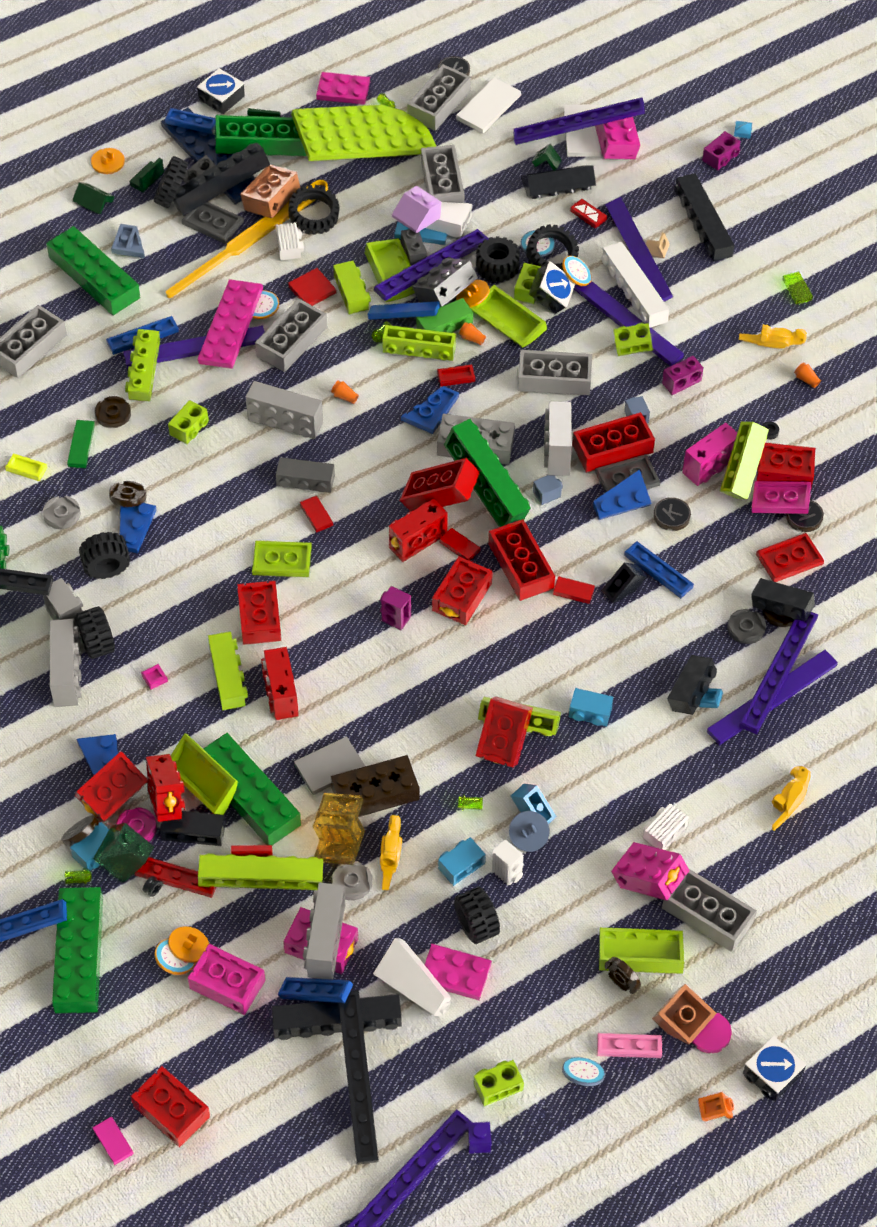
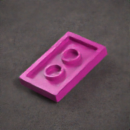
(343, 88)
(781, 497)
(458, 971)

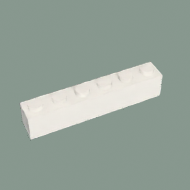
(635, 284)

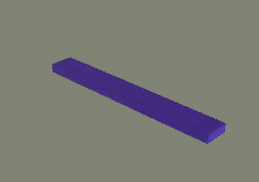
(579, 121)
(638, 247)
(410, 275)
(624, 317)
(193, 346)
(777, 674)
(795, 682)
(413, 1172)

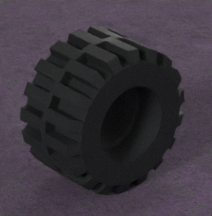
(495, 249)
(104, 555)
(95, 632)
(477, 915)

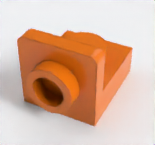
(715, 1106)

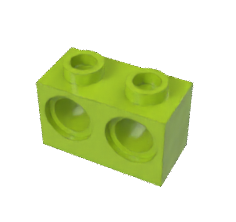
(525, 282)
(633, 343)
(188, 422)
(501, 1087)

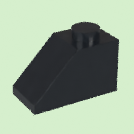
(624, 582)

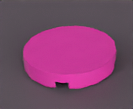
(141, 821)
(714, 1035)

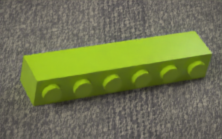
(260, 872)

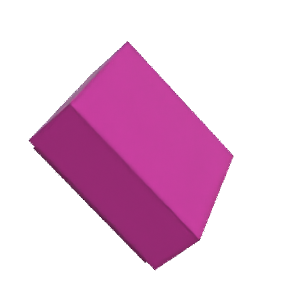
(154, 676)

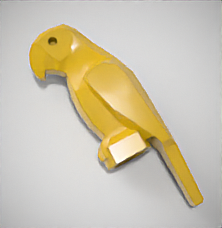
(775, 337)
(791, 795)
(390, 851)

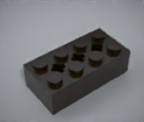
(379, 784)

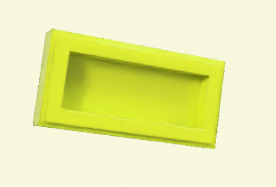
(26, 467)

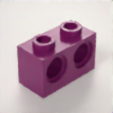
(721, 150)
(682, 375)
(395, 607)

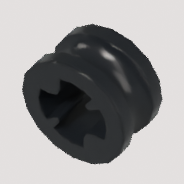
(152, 886)

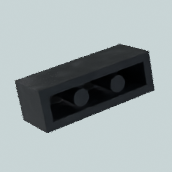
(783, 599)
(692, 684)
(195, 829)

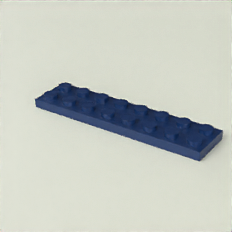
(199, 144)

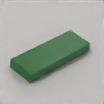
(81, 444)

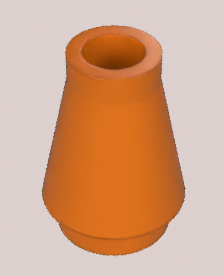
(471, 333)
(807, 375)
(343, 391)

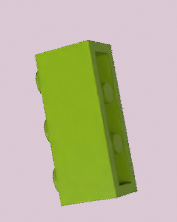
(351, 287)

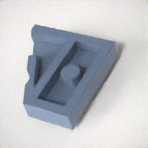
(128, 242)

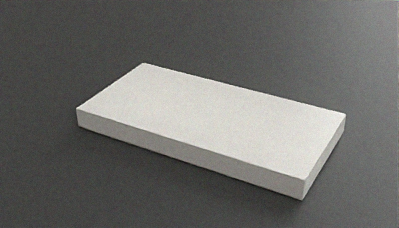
(488, 105)
(582, 141)

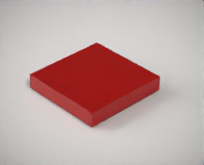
(312, 287)

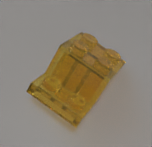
(338, 828)

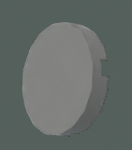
(61, 512)
(355, 878)

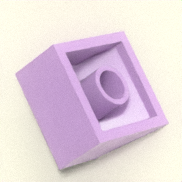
(417, 209)

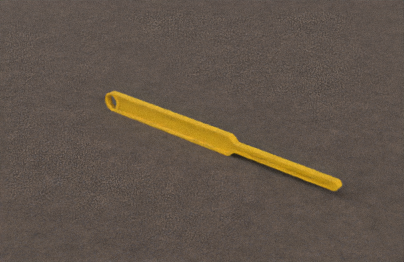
(242, 242)

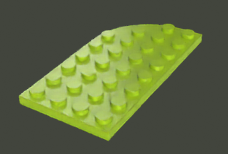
(359, 132)

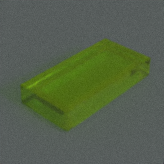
(797, 287)

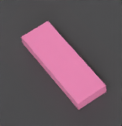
(629, 1045)

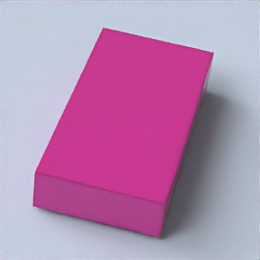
(113, 1141)

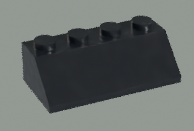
(559, 180)

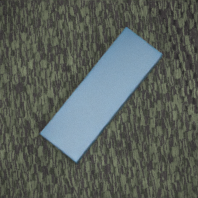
(427, 235)

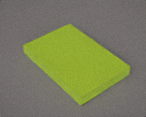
(282, 558)

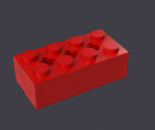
(613, 442)
(445, 483)
(521, 560)

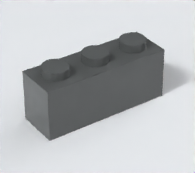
(305, 475)

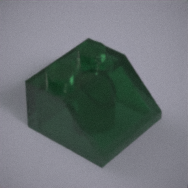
(123, 851)

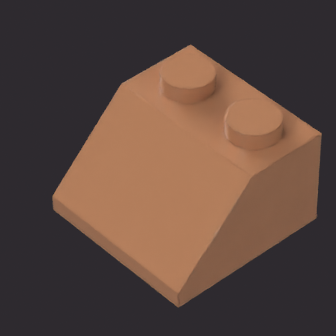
(684, 1015)

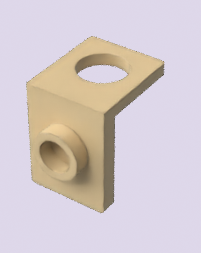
(658, 248)

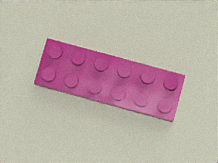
(230, 324)

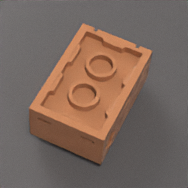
(270, 191)

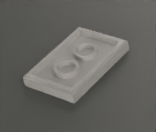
(328, 761)

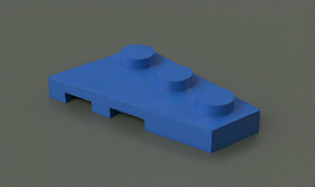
(429, 413)
(623, 498)
(135, 524)
(98, 750)

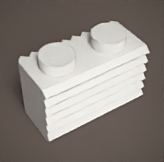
(288, 241)
(665, 827)
(507, 863)

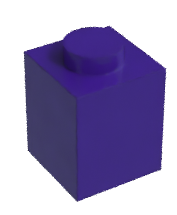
(479, 1137)

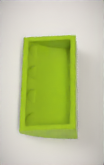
(387, 260)
(510, 317)
(204, 775)
(643, 949)

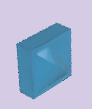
(743, 129)
(711, 698)

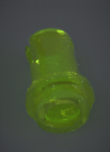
(384, 100)
(377, 334)
(470, 803)
(82, 876)

